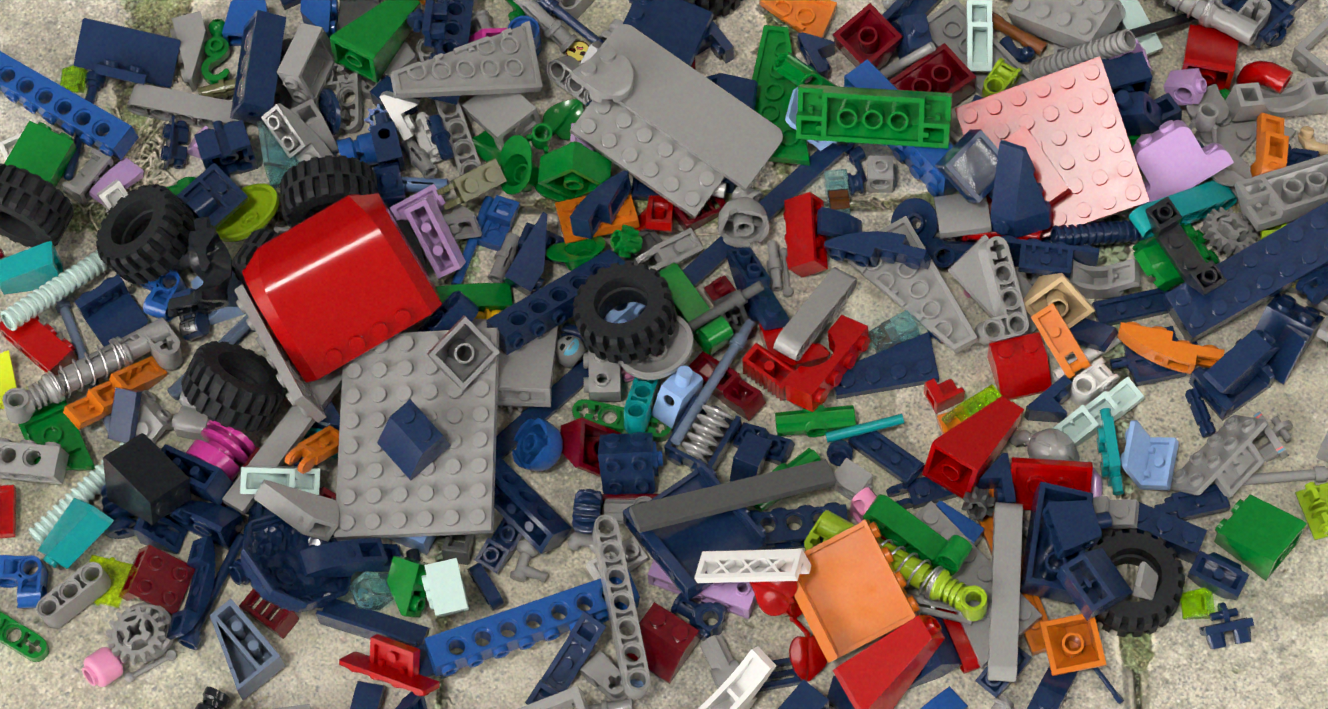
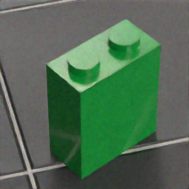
(42, 152)

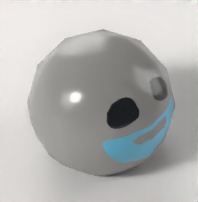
(569, 350)

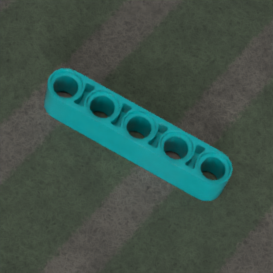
(1191, 203)

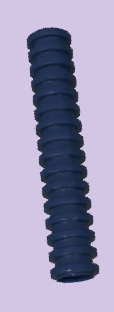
(1096, 233)

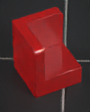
(943, 395)

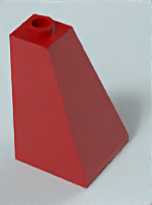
(972, 446)
(889, 666)

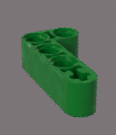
(690, 305)
(916, 536)

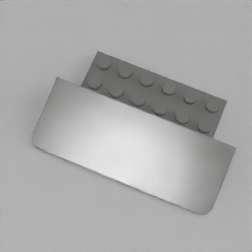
(676, 127)

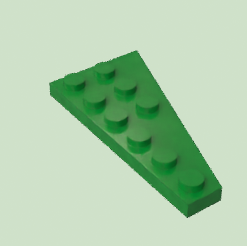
(775, 94)

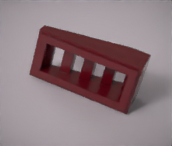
(700, 220)
(280, 624)

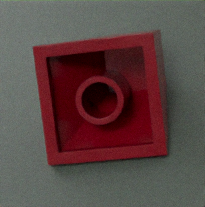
(582, 443)

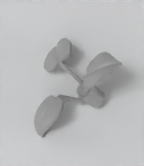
(1205, 115)

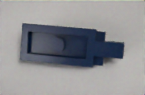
(1190, 506)

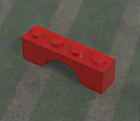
(811, 385)

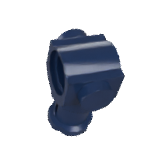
(699, 613)

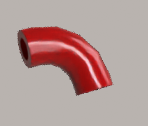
(1267, 74)

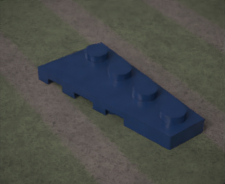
(891, 369)

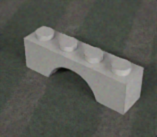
(1305, 98)

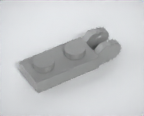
(674, 249)

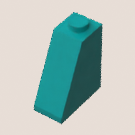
(29, 269)
(73, 533)

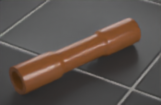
(1024, 38)

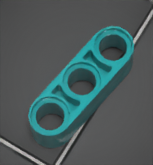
(640, 404)

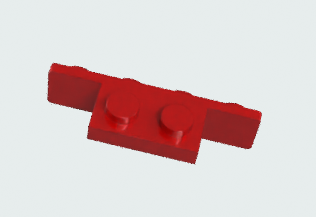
(393, 664)

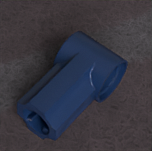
(952, 251)

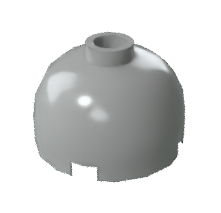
(742, 222)

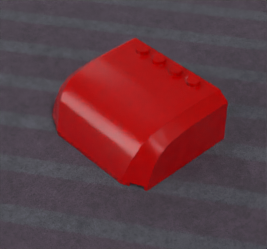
(339, 284)

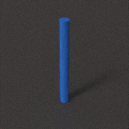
(472, 242)

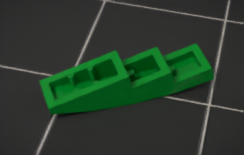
(485, 295)

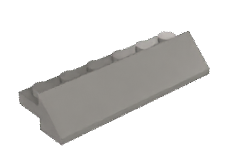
(1284, 193)

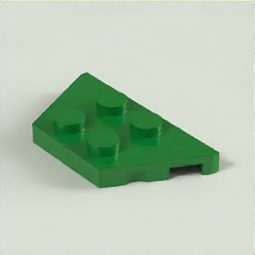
(52, 425)

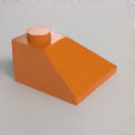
(1072, 644)

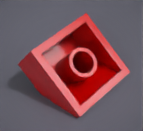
(1020, 366)

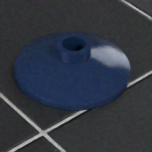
(916, 210)

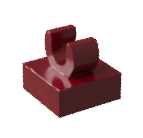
(718, 288)

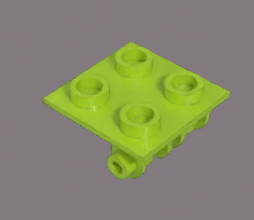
(1314, 505)

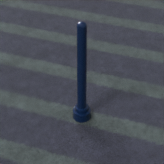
(552, 6)
(94, 83)
(193, 638)

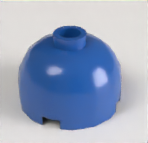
(538, 445)

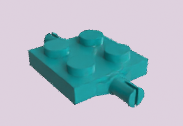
(1109, 451)

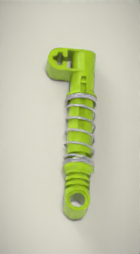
(917, 573)

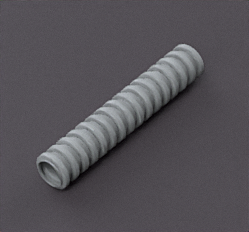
(1105, 47)

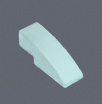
(979, 35)
(286, 475)

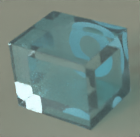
(371, 591)

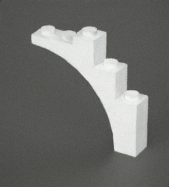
(743, 683)

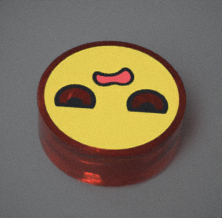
(577, 50)

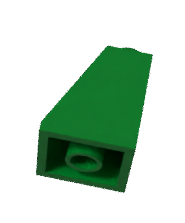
(1259, 535)

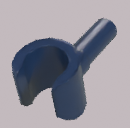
(857, 155)

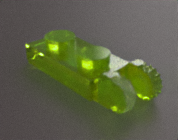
(972, 405)

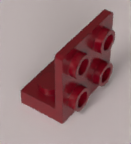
(157, 579)

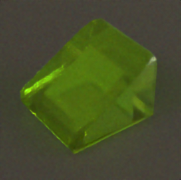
(73, 78)
(1197, 604)

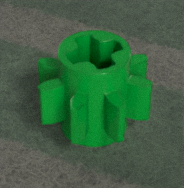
(626, 241)

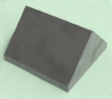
(463, 353)

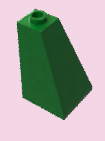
(373, 38)

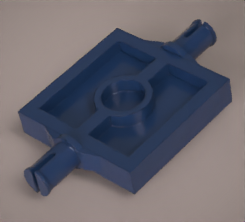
(1143, 370)

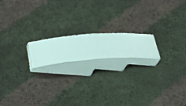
(1135, 18)
(1086, 419)

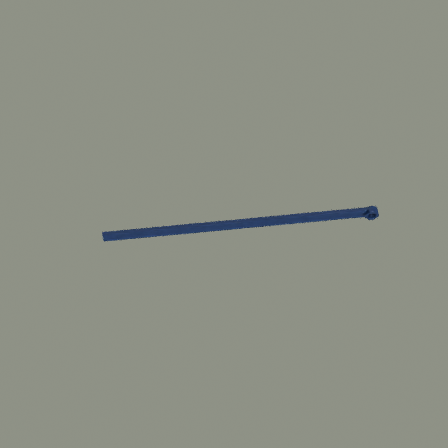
(696, 272)

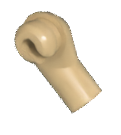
(1309, 142)

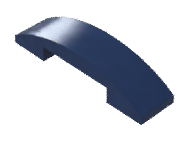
(203, 561)
(569, 658)

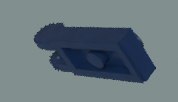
(920, 493)

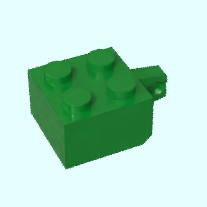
(573, 170)

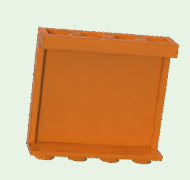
(853, 591)

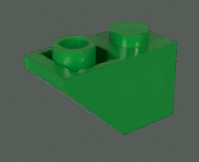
(407, 585)

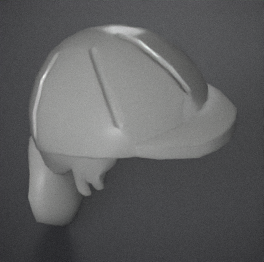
(1046, 444)

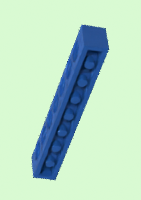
(120, 134)
(516, 620)

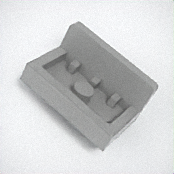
(152, 417)

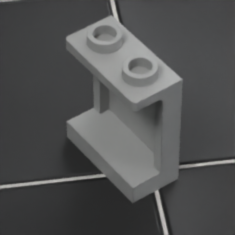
(502, 115)

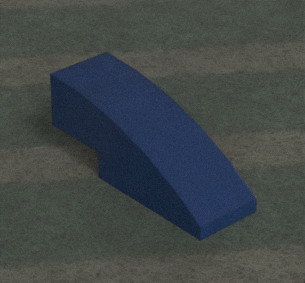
(600, 205)

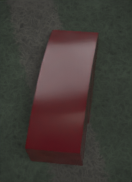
(731, 389)

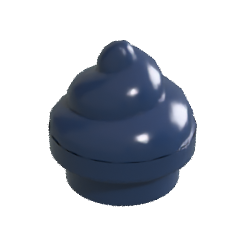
(839, 451)
(238, 573)

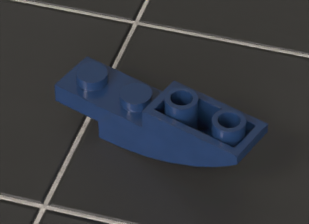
(869, 247)
(763, 306)
(347, 557)

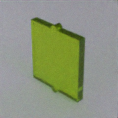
(118, 573)

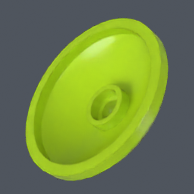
(252, 215)

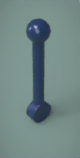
(1116, 695)

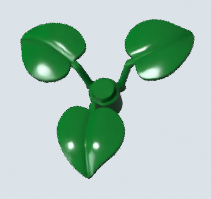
(555, 121)

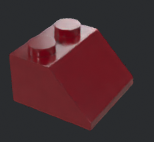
(867, 37)
(666, 642)

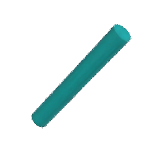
(864, 428)

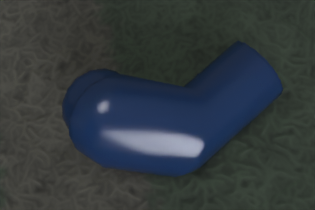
(1022, 55)

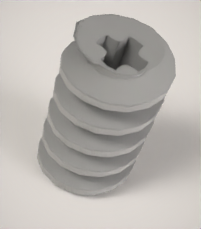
(706, 432)

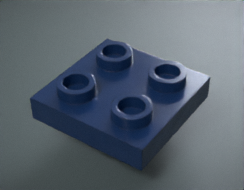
(213, 196)

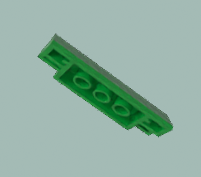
(874, 116)

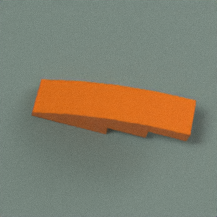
(100, 398)

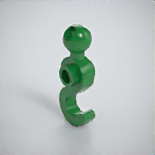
(217, 51)

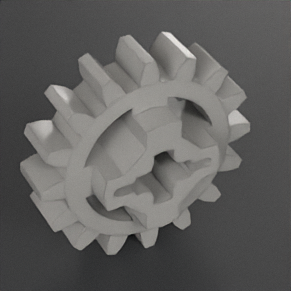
(1228, 231)
(140, 645)

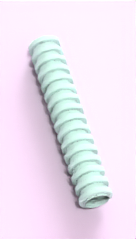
(53, 291)
(84, 491)

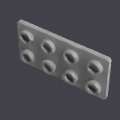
(1226, 458)

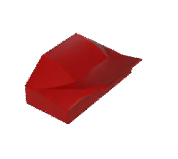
(657, 215)

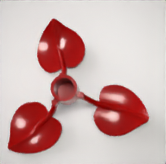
(778, 599)

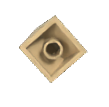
(1061, 292)

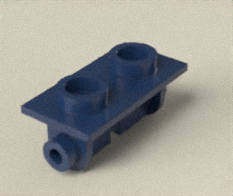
(172, 152)

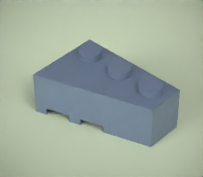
(245, 649)

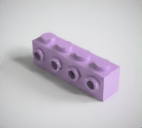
(735, 596)

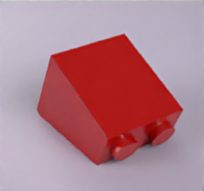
(1211, 53)

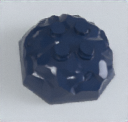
(275, 569)

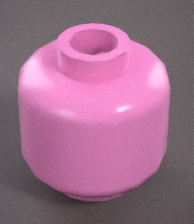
(102, 667)

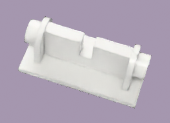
(423, 137)

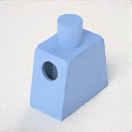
(680, 388)

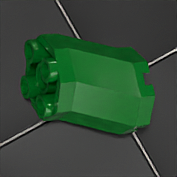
(1157, 264)

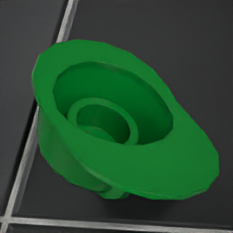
(518, 166)
(577, 252)

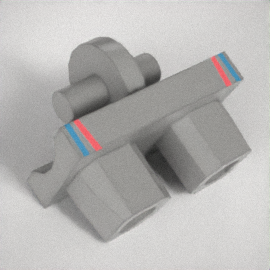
(1274, 447)

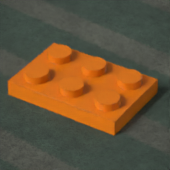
(626, 216)

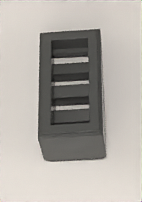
(458, 550)

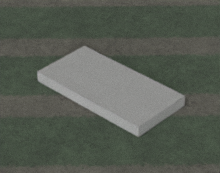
(969, 274)

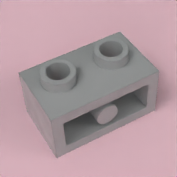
(603, 379)

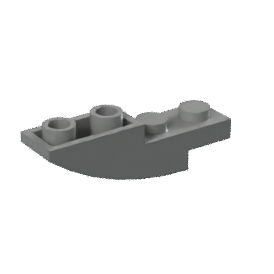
(294, 134)

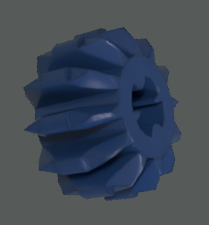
(586, 509)

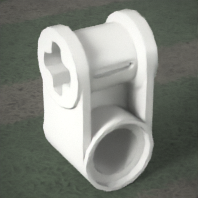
(1094, 379)

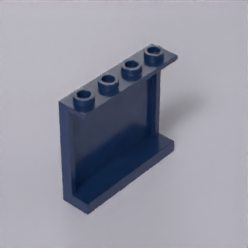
(680, 545)

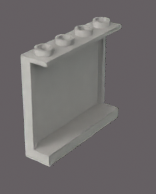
(526, 372)

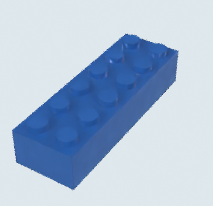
(919, 160)

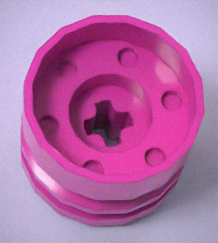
(222, 448)

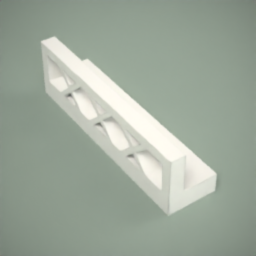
(752, 566)

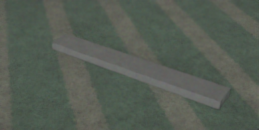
(732, 495)

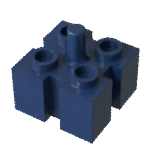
(227, 147)

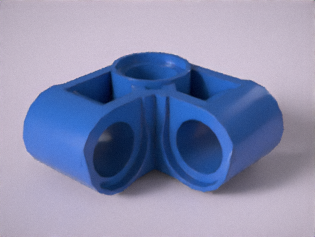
(157, 301)
(15, 572)

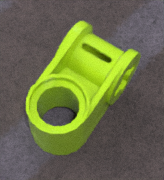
(1001, 78)

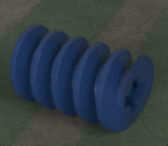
(122, 519)

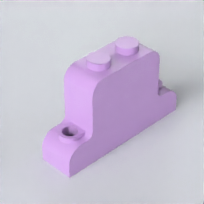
(1175, 160)

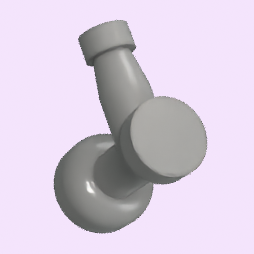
(522, 569)

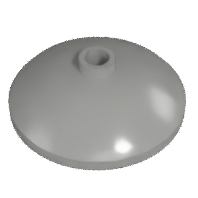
(671, 356)

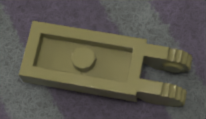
(473, 183)

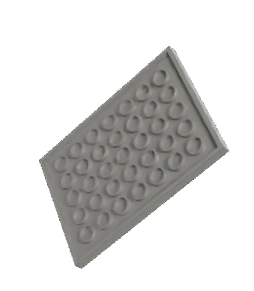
(453, 491)

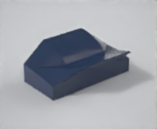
(1218, 575)

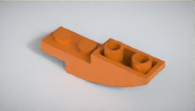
(1270, 145)
(1157, 346)

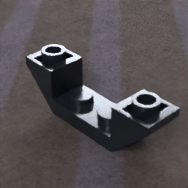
(1180, 250)

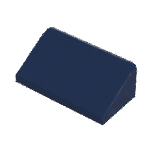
(1291, 346)

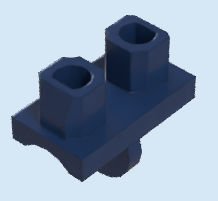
(426, 21)
(1239, 627)

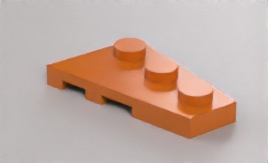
(803, 15)

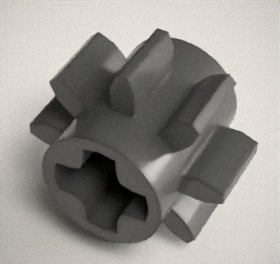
(978, 503)

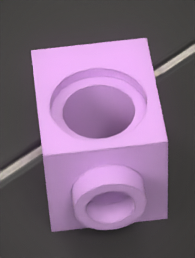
(1186, 86)

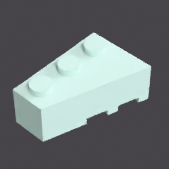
(445, 588)

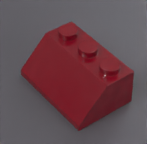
(938, 72)

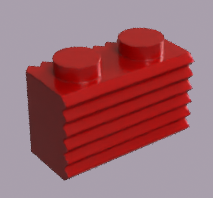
(767, 370)

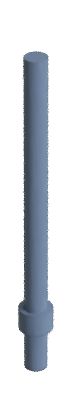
(737, 344)

